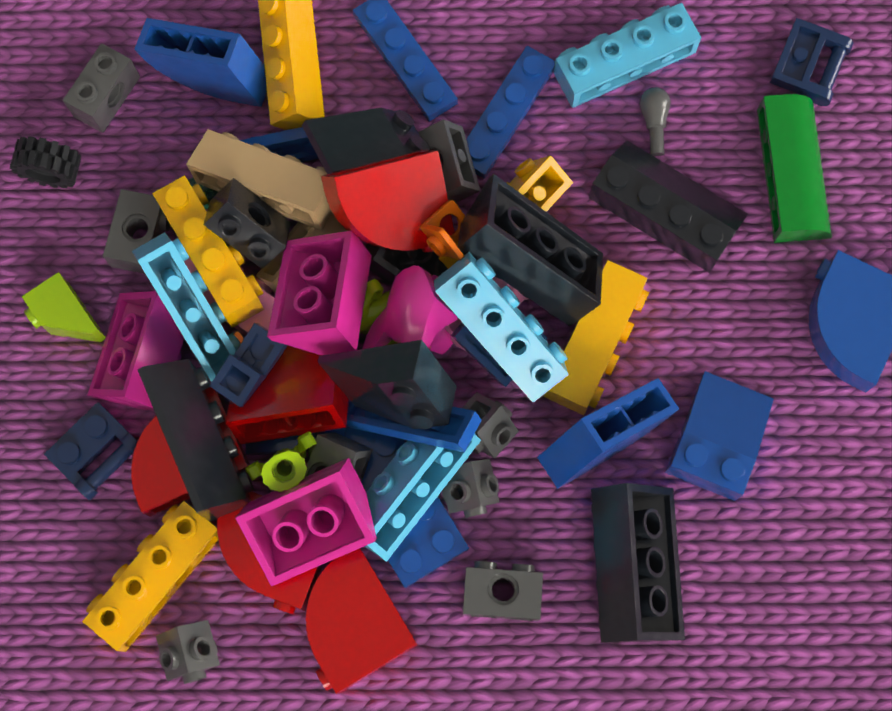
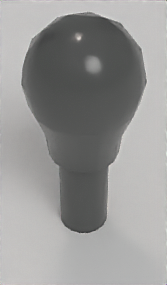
(655, 108)

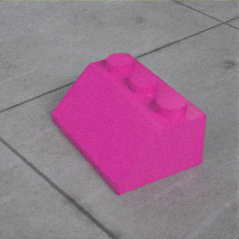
(321, 293)
(137, 337)
(309, 522)

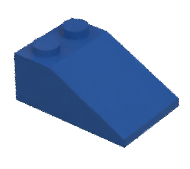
(720, 437)

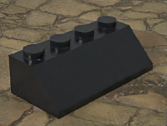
(666, 205)
(533, 251)
(196, 437)
(637, 564)

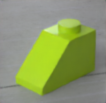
(61, 311)

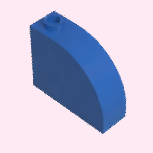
(204, 60)
(852, 319)
(607, 432)

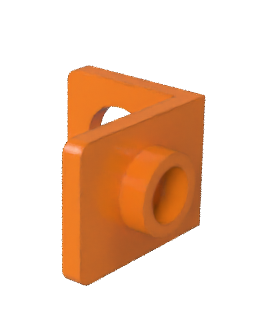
(438, 239)

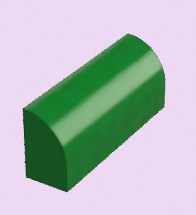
(793, 168)

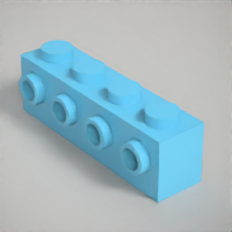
(626, 54)
(185, 302)
(501, 327)
(408, 489)

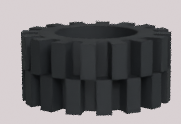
(45, 162)

